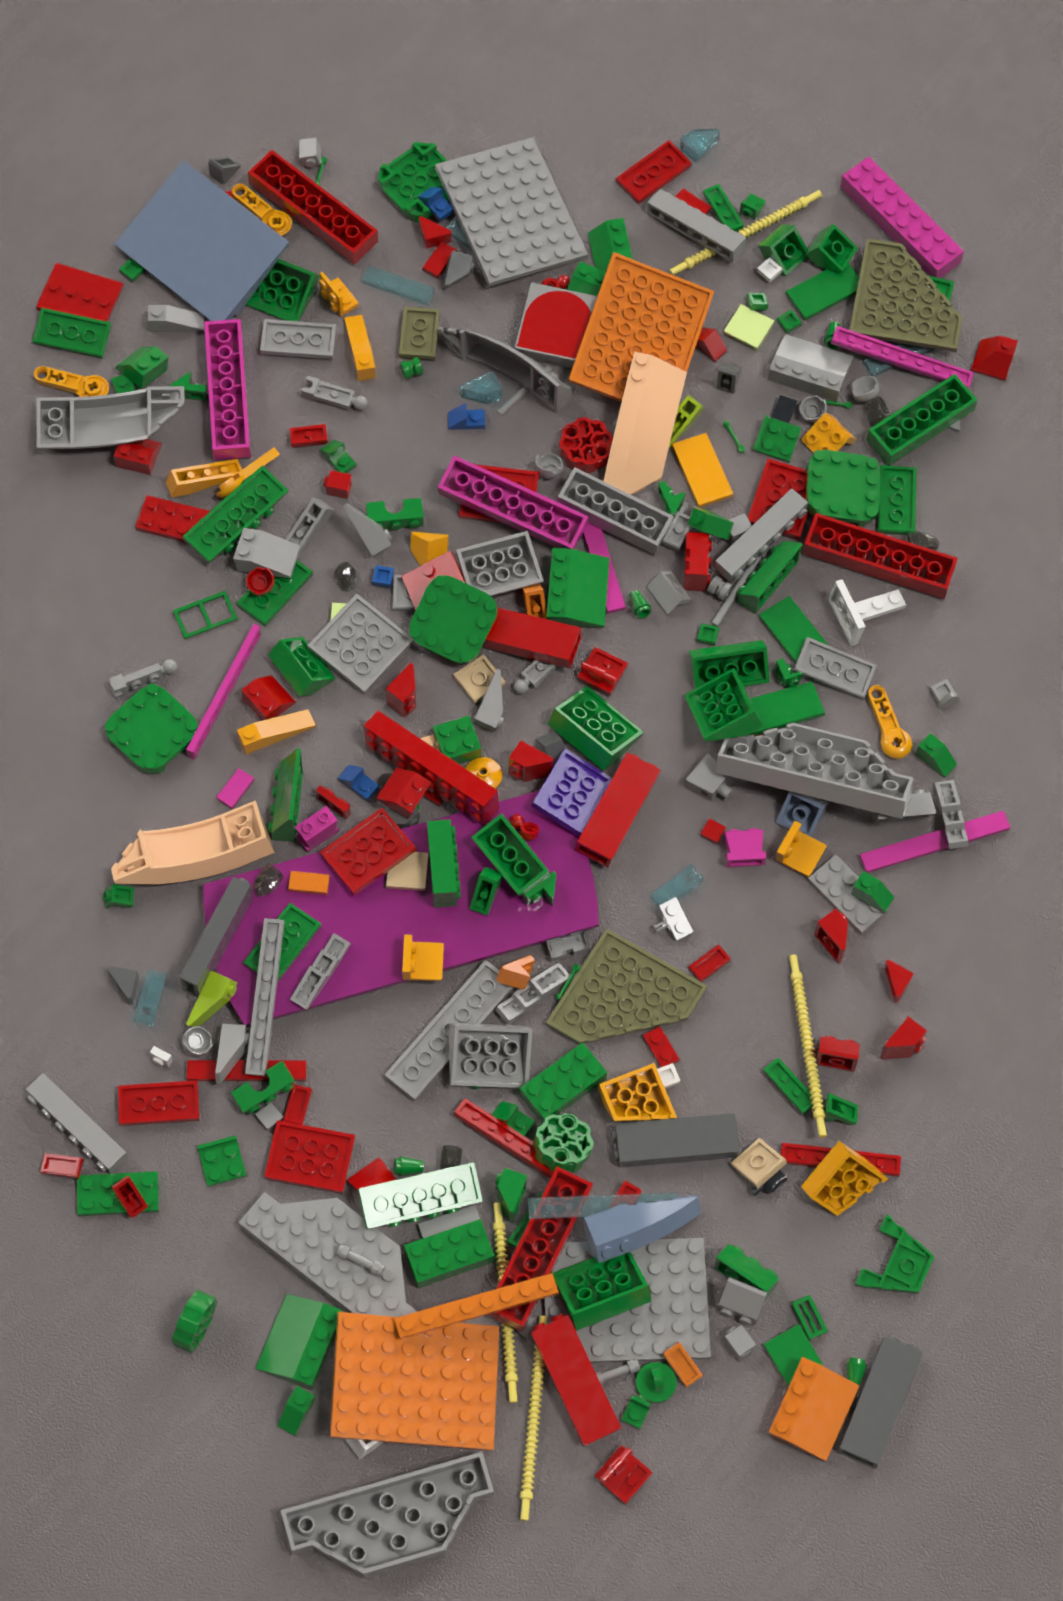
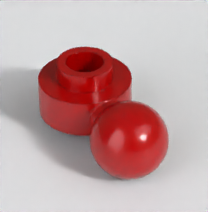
(562, 282)
(528, 830)

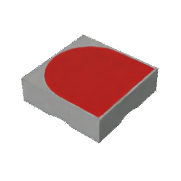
(554, 324)

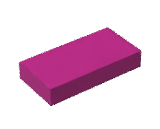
(235, 788)

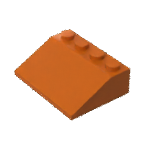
(813, 1409)

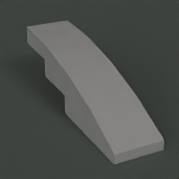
(951, 814)
(320, 971)
(534, 993)

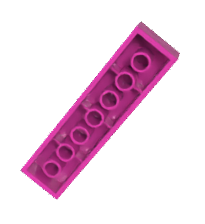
(901, 218)
(227, 389)
(512, 504)

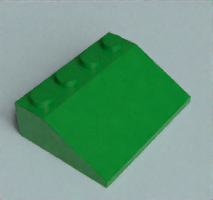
(285, 291)
(578, 588)
(723, 708)
(594, 727)
(287, 798)
(602, 1289)
(299, 1341)

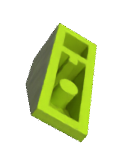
(686, 415)
(213, 996)

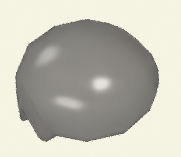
(865, 388)
(812, 408)
(548, 465)
(197, 1041)

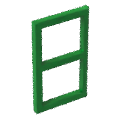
(200, 603)

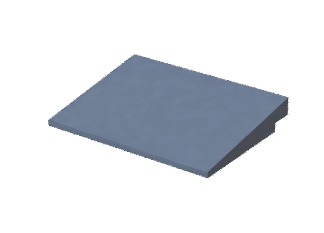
(202, 244)

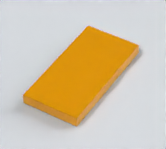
(702, 470)

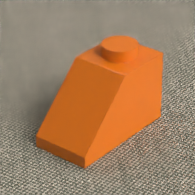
(534, 601)

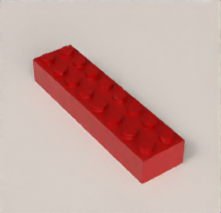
(313, 207)
(880, 556)
(446, 776)
(541, 1246)

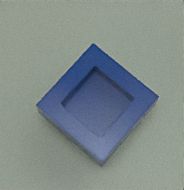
(383, 576)

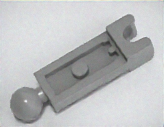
(332, 394)
(533, 675)
(121, 685)

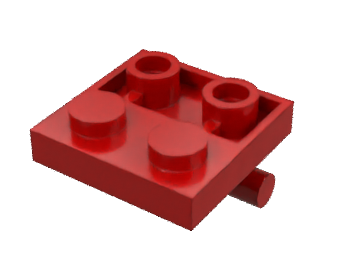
(602, 671)
(623, 1474)

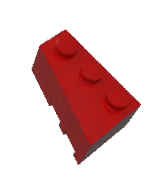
(697, 561)

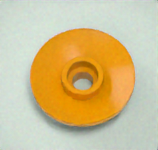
(494, 772)

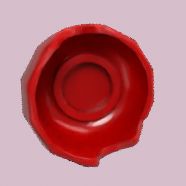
(260, 581)

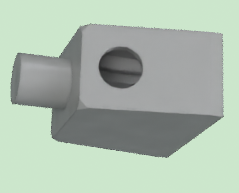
(706, 781)

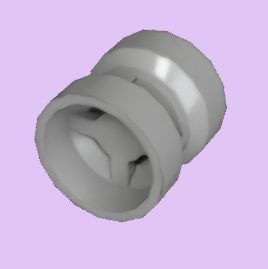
(720, 588)

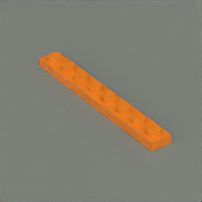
(476, 1306)

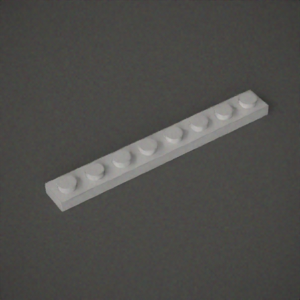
(265, 997)

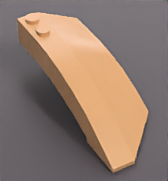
(644, 423)
(195, 849)

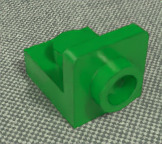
(752, 206)
(785, 674)
(119, 896)
(636, 1411)

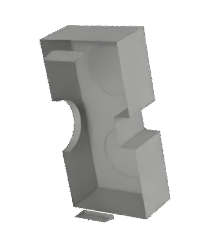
(574, 943)

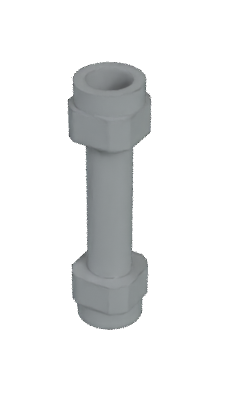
(376, 1267)
(632, 1366)

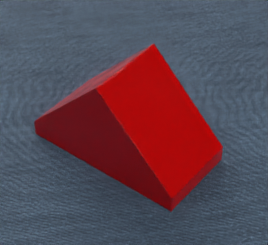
(433, 233)
(711, 344)
(898, 979)
(129, 1197)

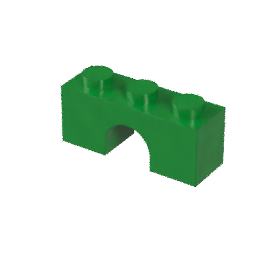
(409, 516)
(250, 1100)

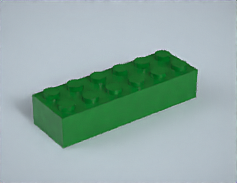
(921, 419)

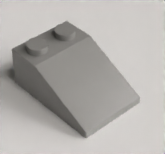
(265, 551)

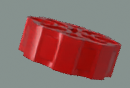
(588, 444)

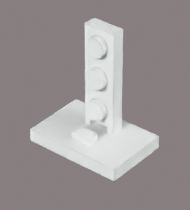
(853, 614)

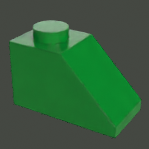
(710, 523)
(936, 755)
(486, 890)
(872, 892)
(296, 1410)

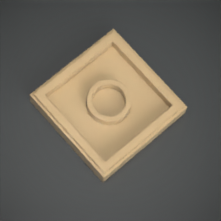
(476, 678)
(409, 873)
(758, 1163)

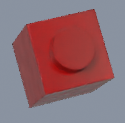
(338, 484)

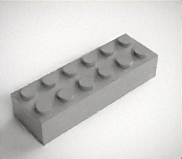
(616, 511)

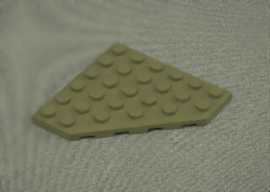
(901, 301)
(623, 993)

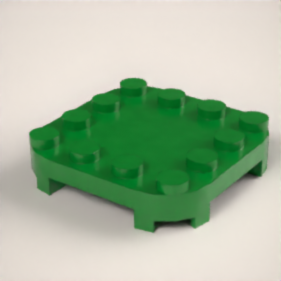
(409, 177)
(843, 486)
(453, 619)
(151, 729)

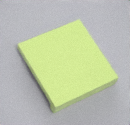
(749, 327)

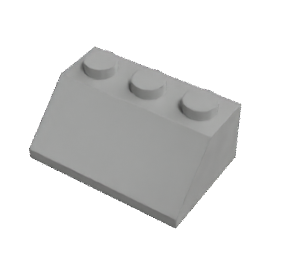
(919, 806)

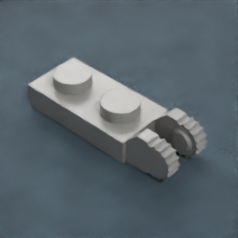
(677, 532)

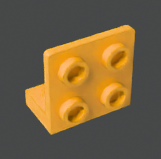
(337, 294)
(827, 435)
(800, 851)
(422, 960)

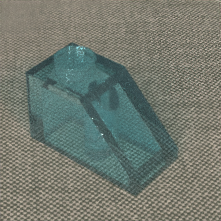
(698, 142)
(483, 389)

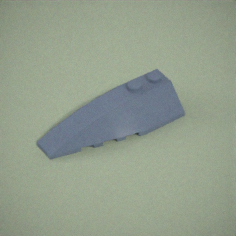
(634, 1226)

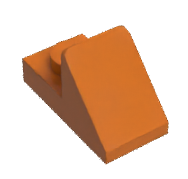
(516, 973)

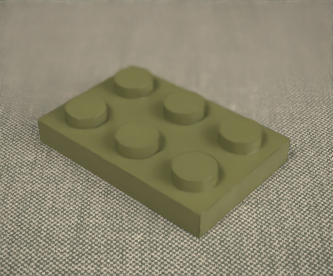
(419, 333)

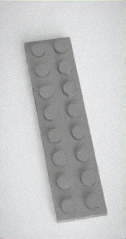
(430, 1050)

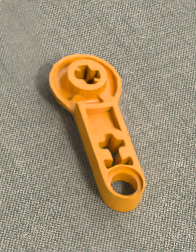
(263, 210)
(72, 382)
(231, 484)
(889, 726)

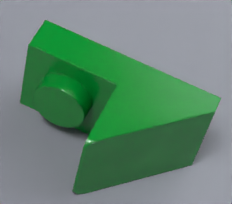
(192, 391)
(338, 457)
(670, 501)
(544, 887)
(841, 1110)
(511, 1116)

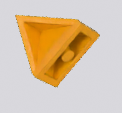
(428, 546)

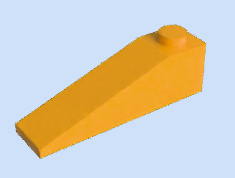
(360, 348)
(200, 477)
(273, 730)

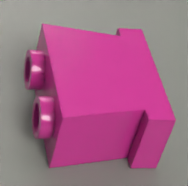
(316, 829)
(744, 848)

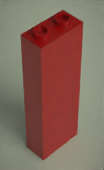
(534, 638)
(617, 809)
(575, 1379)

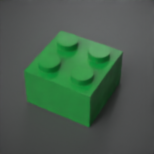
(458, 740)

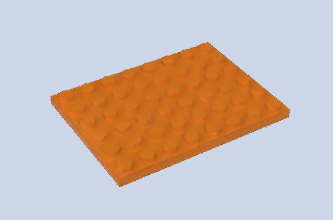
(639, 313)
(414, 1388)

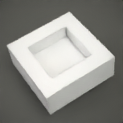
(769, 270)
(160, 1057)
(669, 1075)

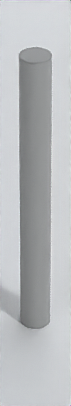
(516, 397)

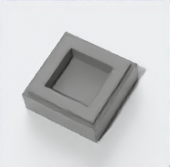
(268, 1116)

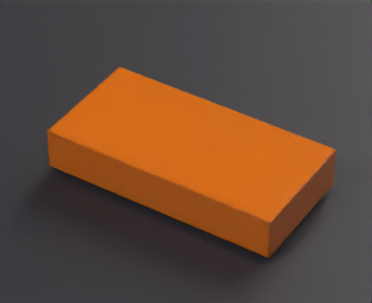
(309, 882)
(682, 1364)

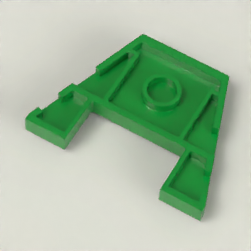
(906, 1266)

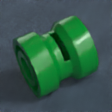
(411, 368)

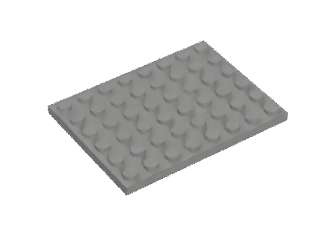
(511, 211)
(677, 1309)

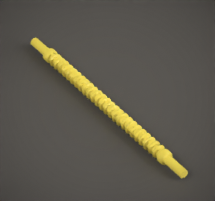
(801, 203)
(819, 1113)
(511, 1378)
(526, 1495)

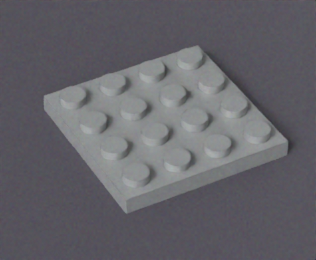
(360, 643)

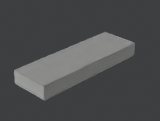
(448, 1221)

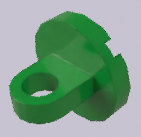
(656, 1382)

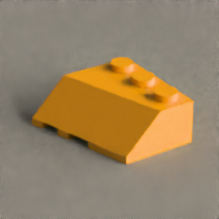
(637, 1096)
(842, 1179)

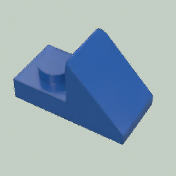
(436, 203)
(466, 419)
(358, 782)

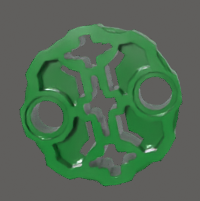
(563, 1142)
(194, 1321)

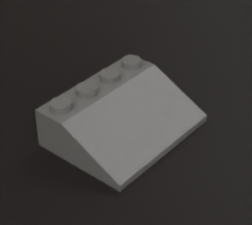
(810, 368)
(500, 564)
(489, 1055)

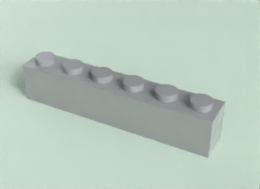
(696, 225)
(761, 535)
(76, 1123)

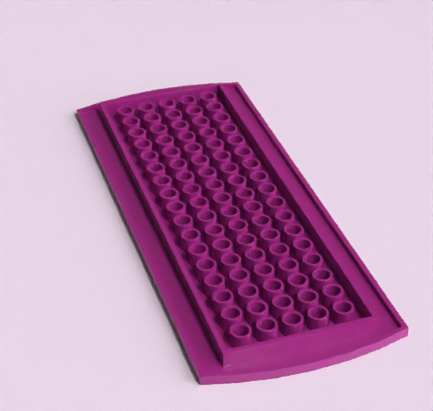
(381, 917)

